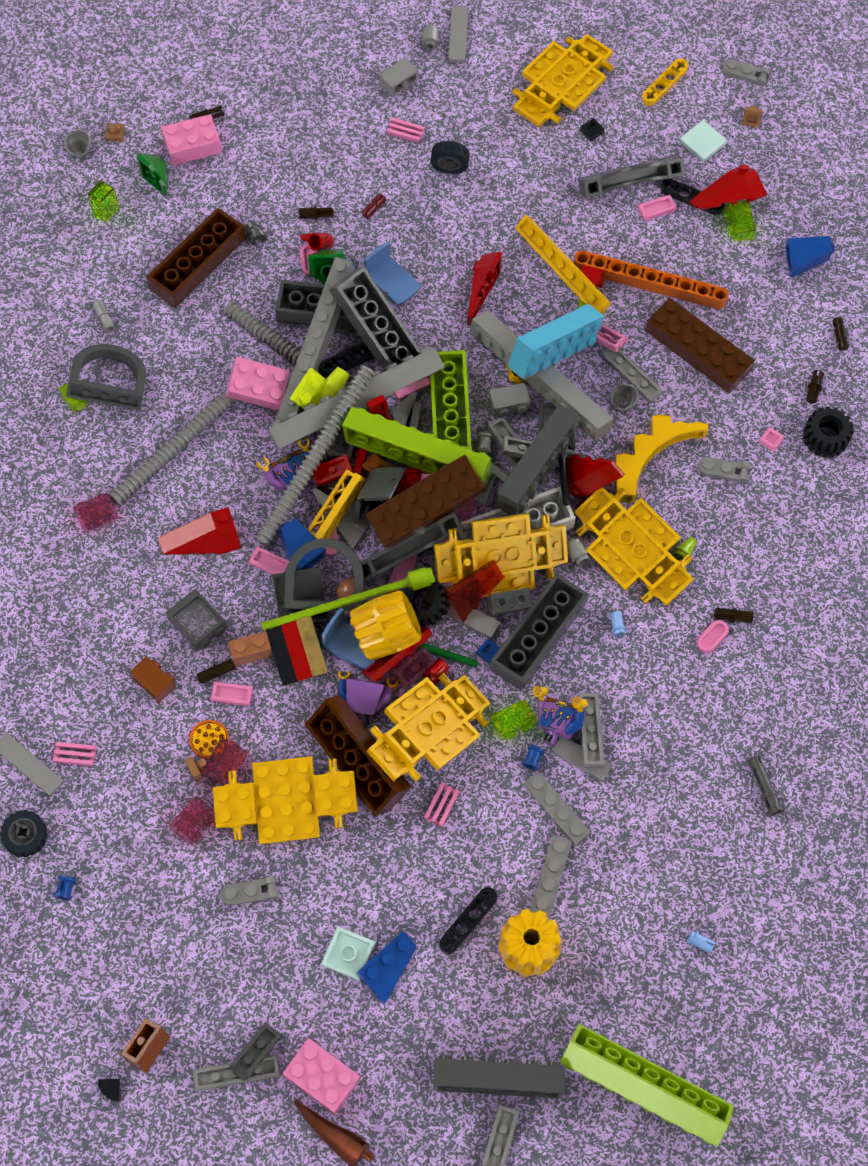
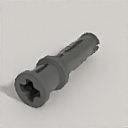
(768, 794)

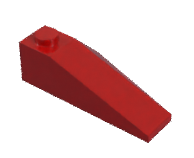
(733, 186)
(485, 274)
(590, 475)
(207, 534)

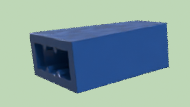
(807, 253)
(293, 537)

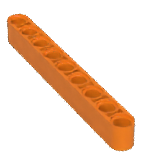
(659, 279)

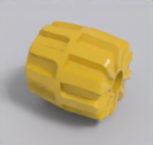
(385, 625)
(531, 929)

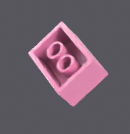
(191, 139)
(257, 383)
(321, 1076)

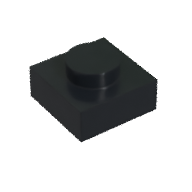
(592, 129)

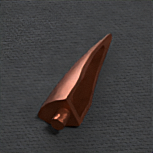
(342, 1141)

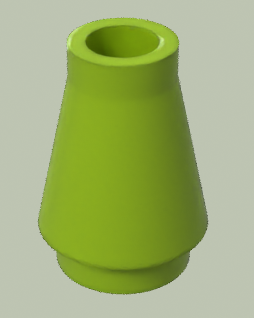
(684, 548)

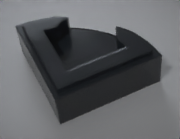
(110, 1088)

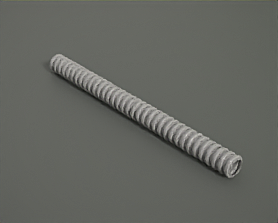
(264, 333)
(171, 448)
(315, 455)

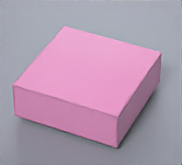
(771, 439)

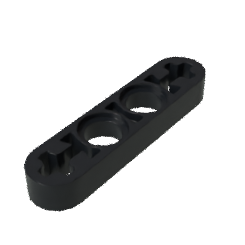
(691, 191)
(347, 356)
(466, 919)

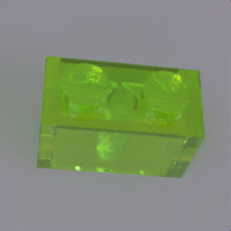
(103, 201)
(740, 221)
(513, 720)

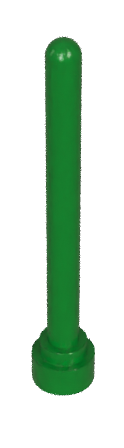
(450, 655)

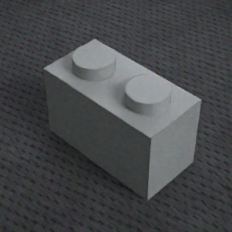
(398, 76)
(509, 400)

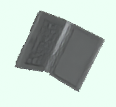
(378, 487)
(307, 586)

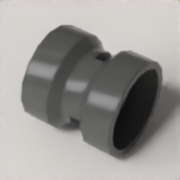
(254, 231)

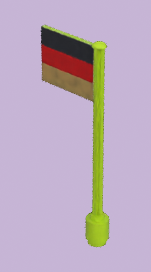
(295, 637)

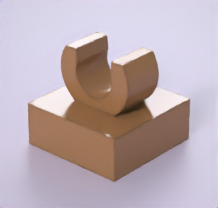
(752, 116)
(114, 132)
(195, 767)

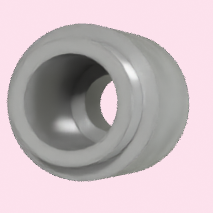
(430, 37)
(577, 552)

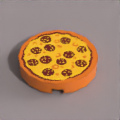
(206, 736)

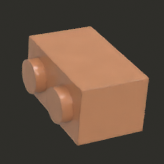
(250, 648)

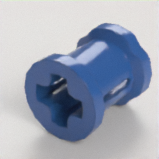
(533, 757)
(64, 887)

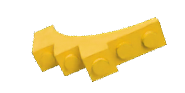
(646, 446)

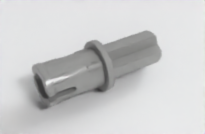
(103, 316)

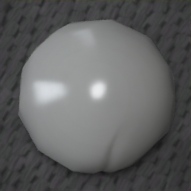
(75, 141)
(624, 393)

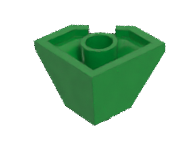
(154, 171)
(321, 263)

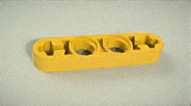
(666, 83)

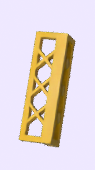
(339, 508)

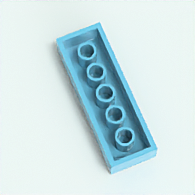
(555, 341)

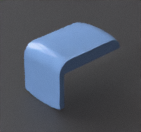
(390, 275)
(342, 643)

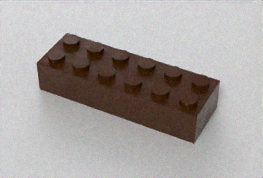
(196, 257)
(699, 345)
(426, 502)
(348, 740)

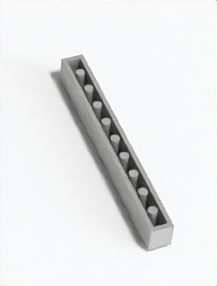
(317, 337)
(547, 382)
(383, 384)

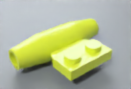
(315, 387)

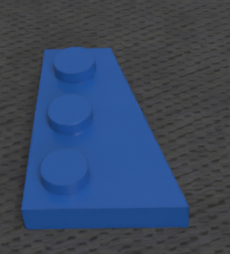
(387, 966)

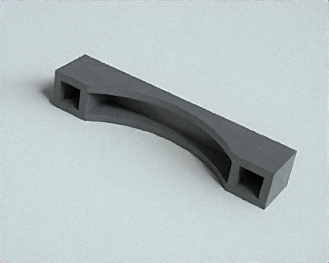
(648, 171)
(410, 547)

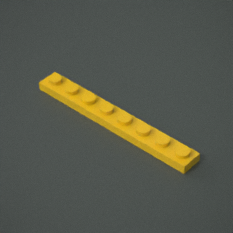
(562, 264)

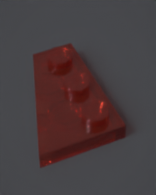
(472, 589)

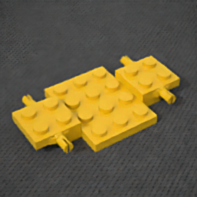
(562, 77)
(510, 544)
(634, 545)
(429, 726)
(285, 800)

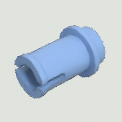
(617, 624)
(700, 941)

